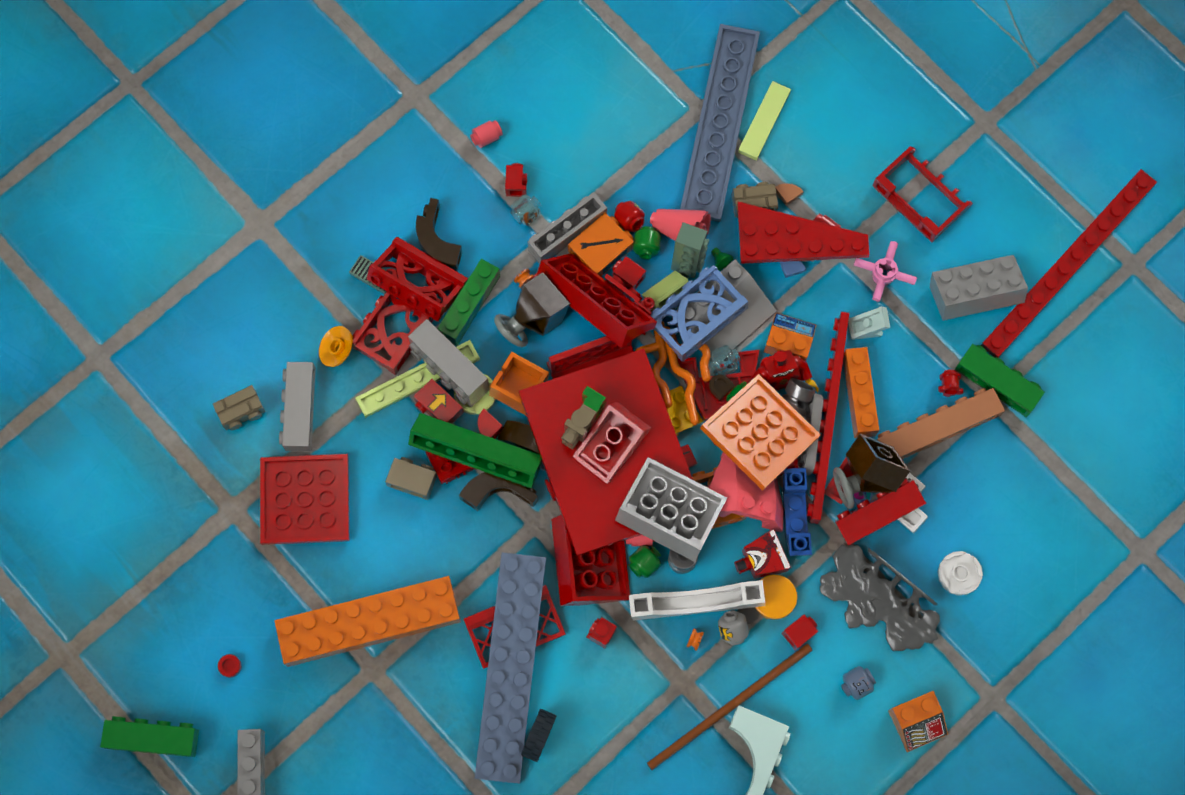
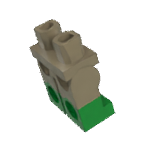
(583, 418)

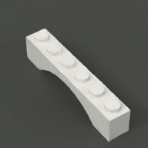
(697, 601)

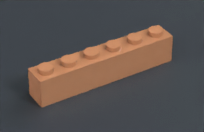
(944, 423)

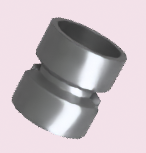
(798, 394)
(680, 563)

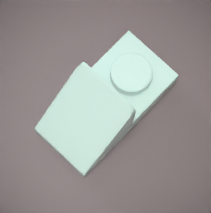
(869, 324)

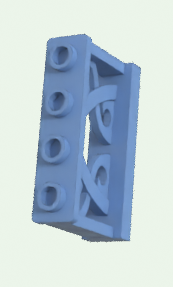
(692, 341)

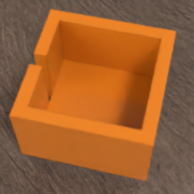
(517, 375)

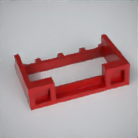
(924, 225)

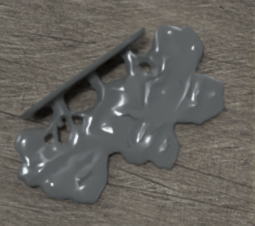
(874, 599)

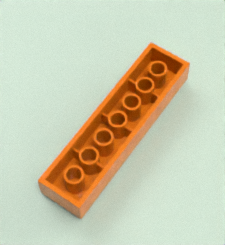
(367, 621)

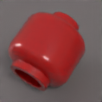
(629, 216)

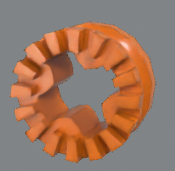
(523, 278)
(694, 639)

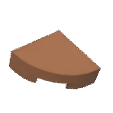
(788, 192)

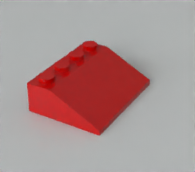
(589, 577)

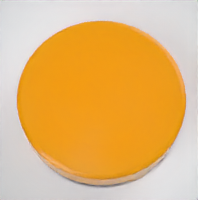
(779, 597)

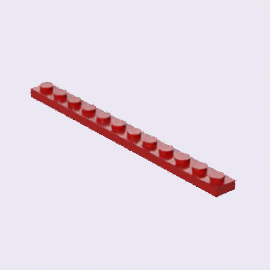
(1068, 264)

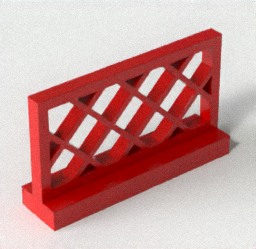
(586, 356)
(487, 616)

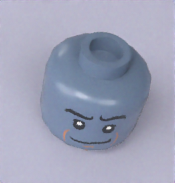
(858, 682)

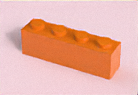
(860, 392)

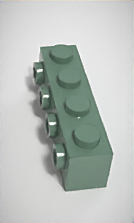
(689, 250)

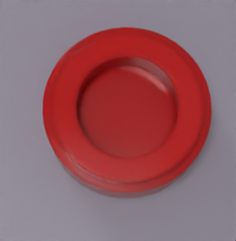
(229, 666)

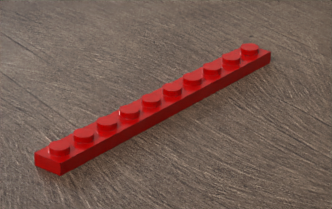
(834, 365)

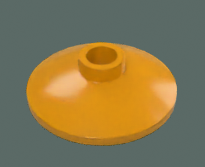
(335, 346)

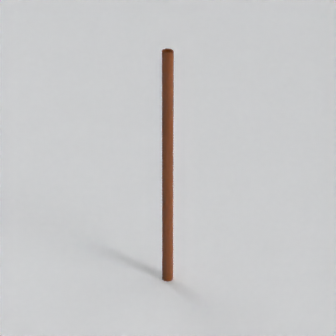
(727, 708)

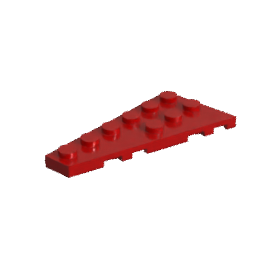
(782, 237)

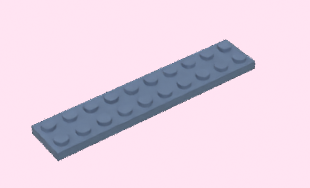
(720, 120)
(510, 668)

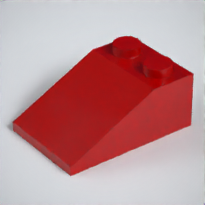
(611, 441)

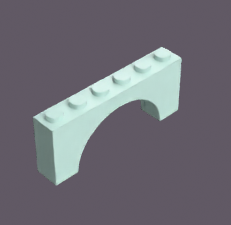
(764, 741)

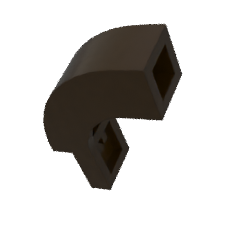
(430, 243)
(519, 436)
(486, 484)

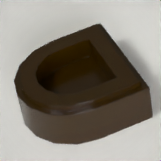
(720, 386)

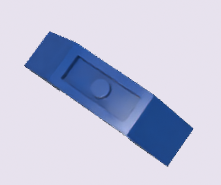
(795, 512)

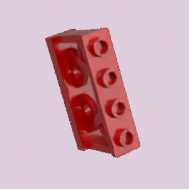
(419, 262)
(398, 353)

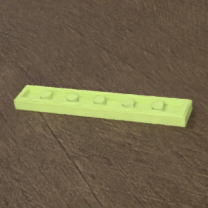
(405, 384)

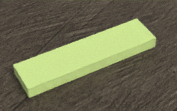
(764, 121)

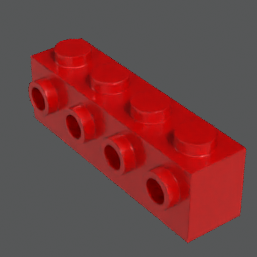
(879, 512)

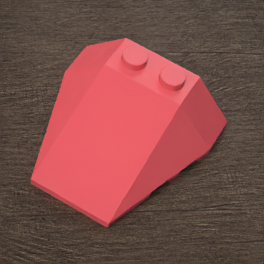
(746, 497)

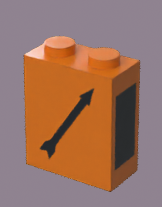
(602, 244)

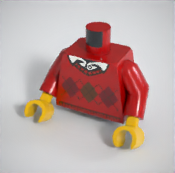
(783, 366)

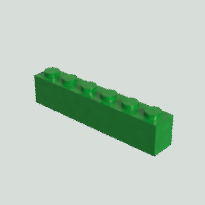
(475, 450)

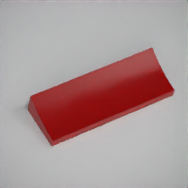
(596, 299)

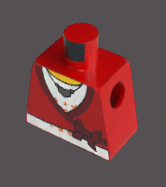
(763, 557)

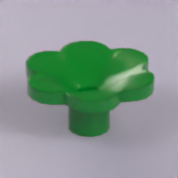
(735, 390)

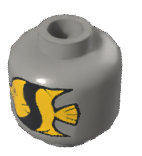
(733, 627)

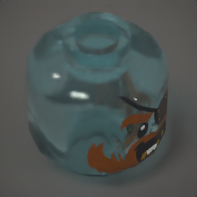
(526, 209)

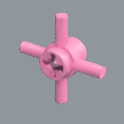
(885, 264)

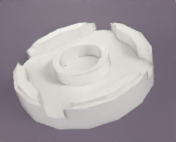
(960, 573)

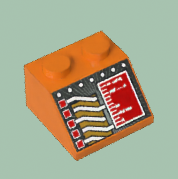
(919, 721)

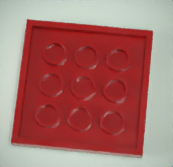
(304, 499)

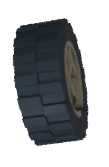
(538, 735)

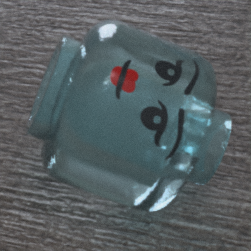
(724, 360)

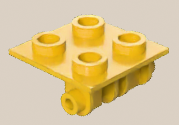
(678, 411)

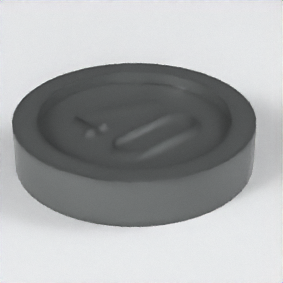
(750, 613)

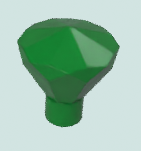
(722, 259)

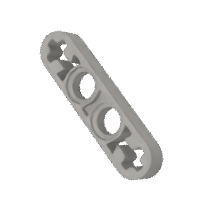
(813, 417)

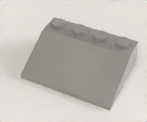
(745, 324)
(670, 509)

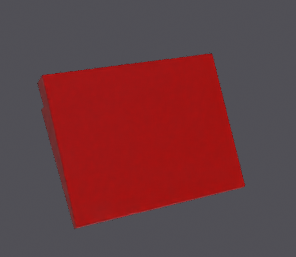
(583, 498)

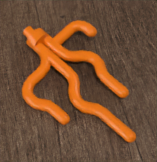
(664, 349)

